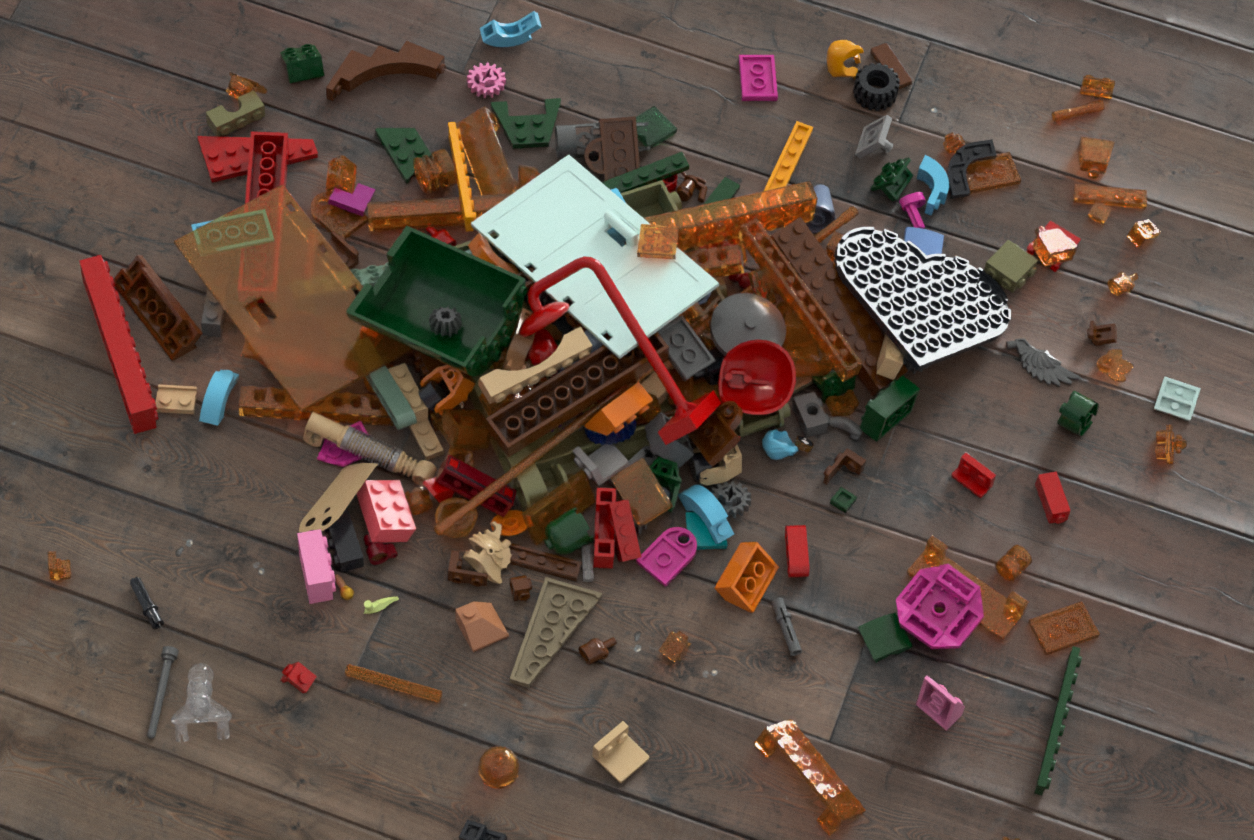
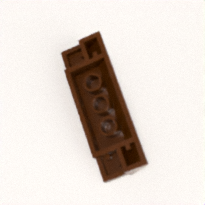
(157, 308)

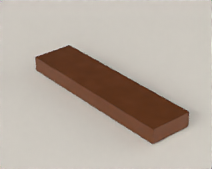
(544, 562)

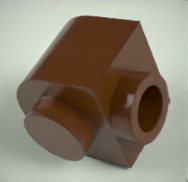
(520, 587)

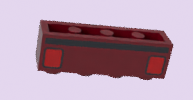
(470, 481)

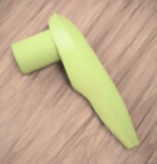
(378, 605)

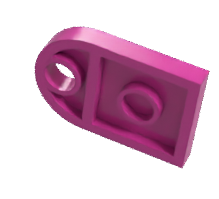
(668, 556)

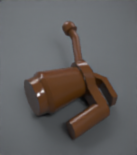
(686, 188)

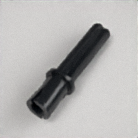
(149, 609)

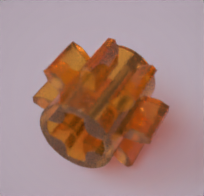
(953, 142)

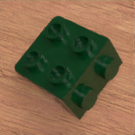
(303, 63)

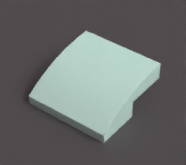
(1177, 398)

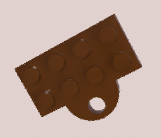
(615, 148)
(717, 434)

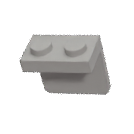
(602, 463)

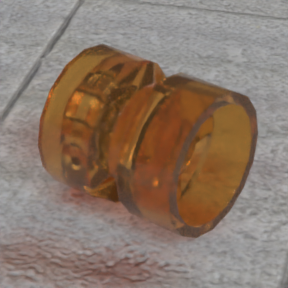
(1013, 563)

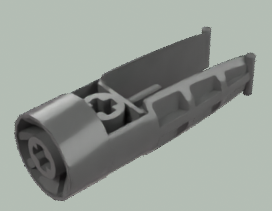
(567, 140)

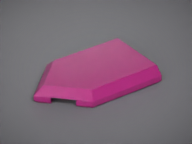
(334, 455)

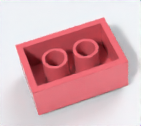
(386, 511)

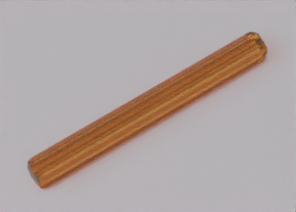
(393, 683)

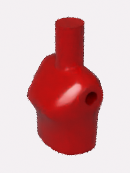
(442, 235)

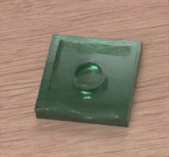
(657, 129)

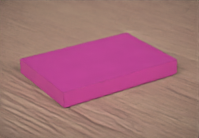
(758, 78)

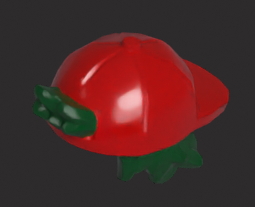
(542, 347)

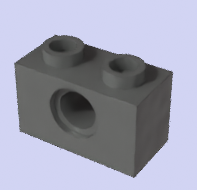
(810, 424)

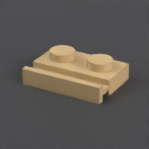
(176, 399)

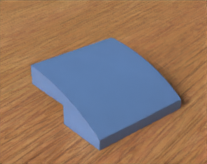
(926, 240)

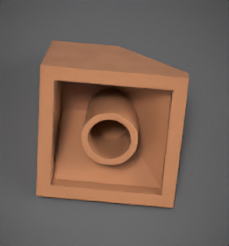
(480, 624)

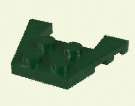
(528, 130)

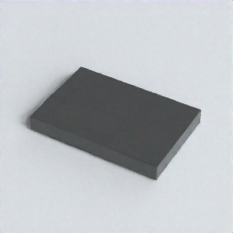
(685, 348)

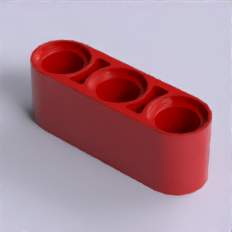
(797, 550)

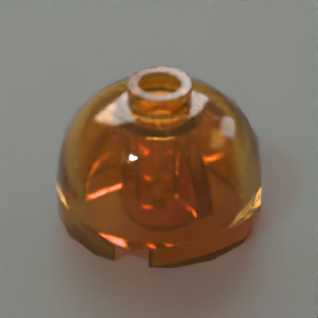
(498, 767)

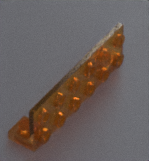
(485, 153)
(999, 612)
(815, 770)

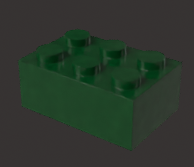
(889, 408)

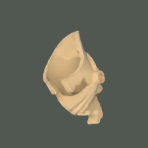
(490, 553)

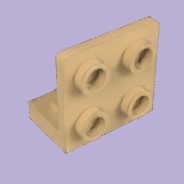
(619, 753)

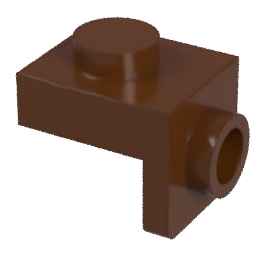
(1102, 334)

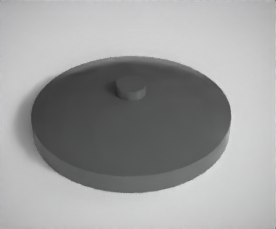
(744, 319)

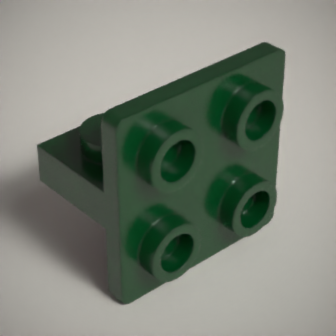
(893, 178)
(832, 384)

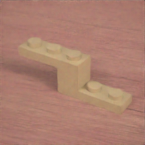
(422, 429)

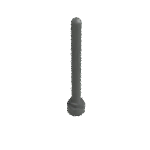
(168, 655)

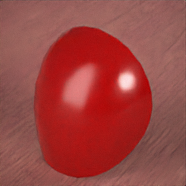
(757, 377)

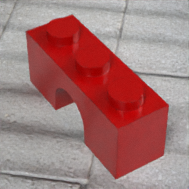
(622, 521)

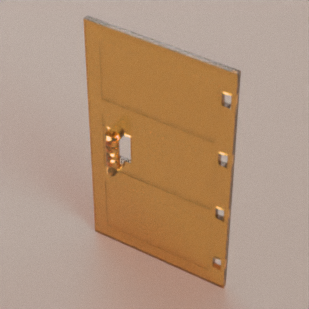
(277, 257)

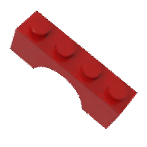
(604, 530)

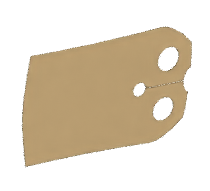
(337, 496)

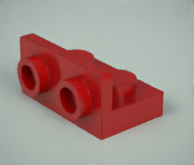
(974, 475)

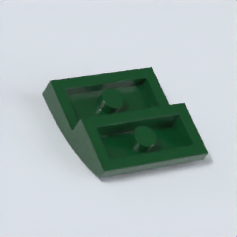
(885, 637)

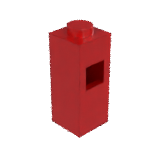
(1052, 497)

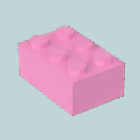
(316, 566)

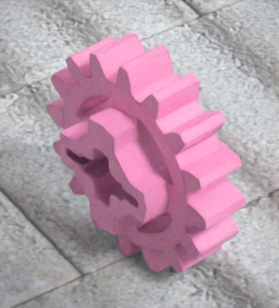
(488, 80)

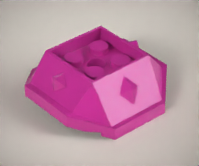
(946, 589)

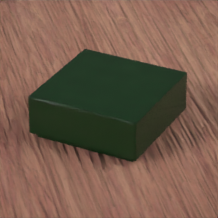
(843, 500)

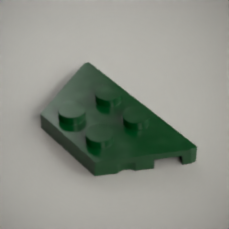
(402, 147)

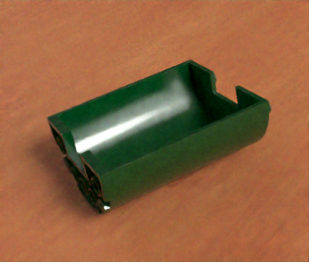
(434, 274)

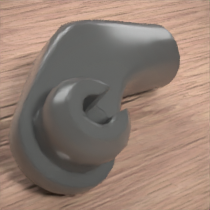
(846, 424)

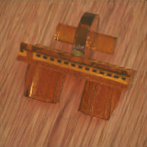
(1097, 87)
(1168, 437)

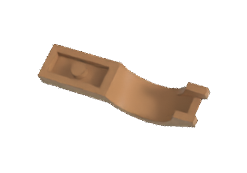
(519, 346)

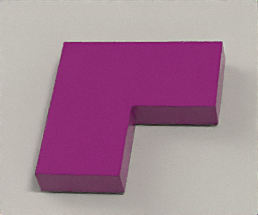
(353, 202)

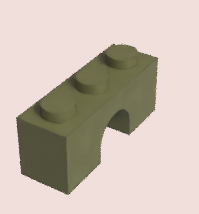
(224, 122)

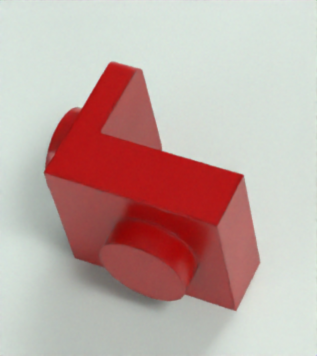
(298, 676)

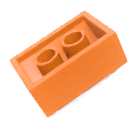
(620, 410)
(747, 576)

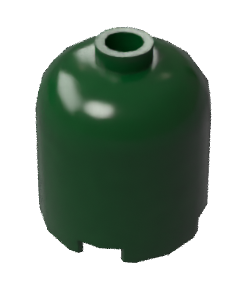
(567, 533)

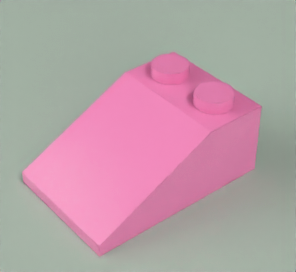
(939, 703)

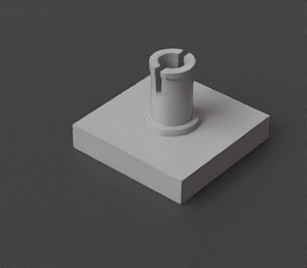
(874, 137)

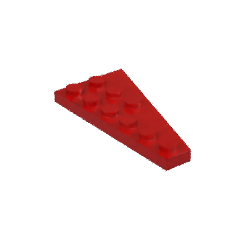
(230, 155)

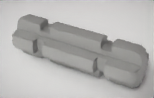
(587, 563)

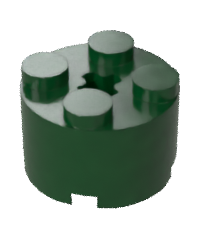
(1077, 413)

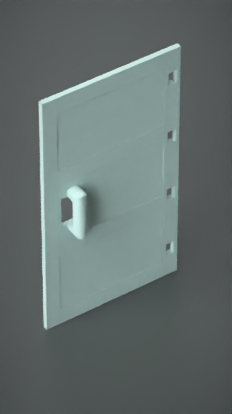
(566, 218)

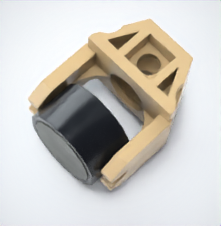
(728, 467)

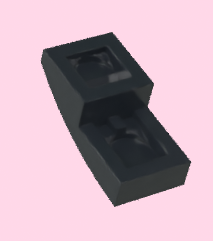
(477, 831)

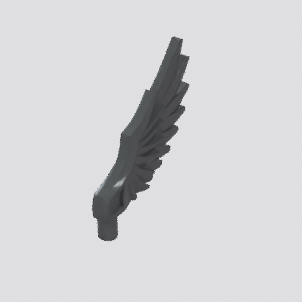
(1041, 363)

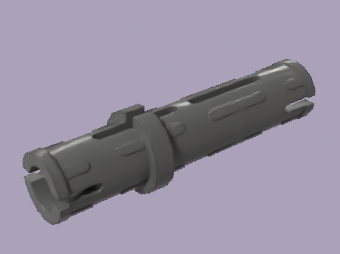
(786, 625)

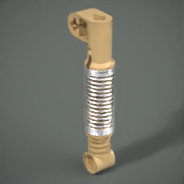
(349, 438)

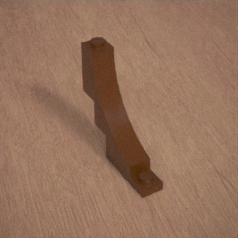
(361, 68)

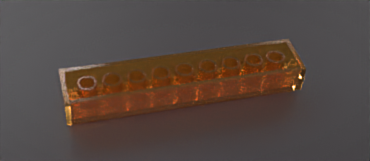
(724, 218)

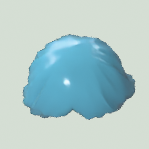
(778, 444)

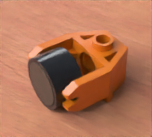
(433, 394)

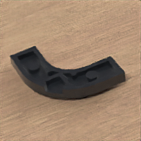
(961, 160)

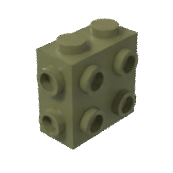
(1011, 266)

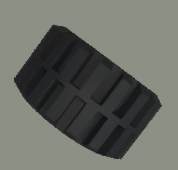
(876, 97)

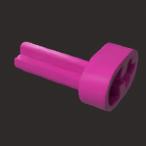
(910, 204)

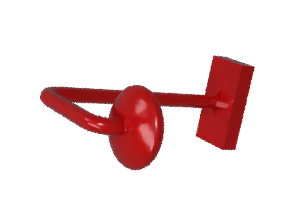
(688, 414)

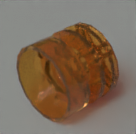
(435, 171)

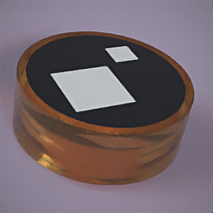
(804, 443)

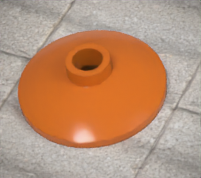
(512, 523)

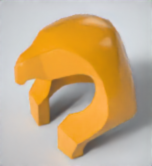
(838, 53)

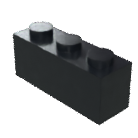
(344, 542)

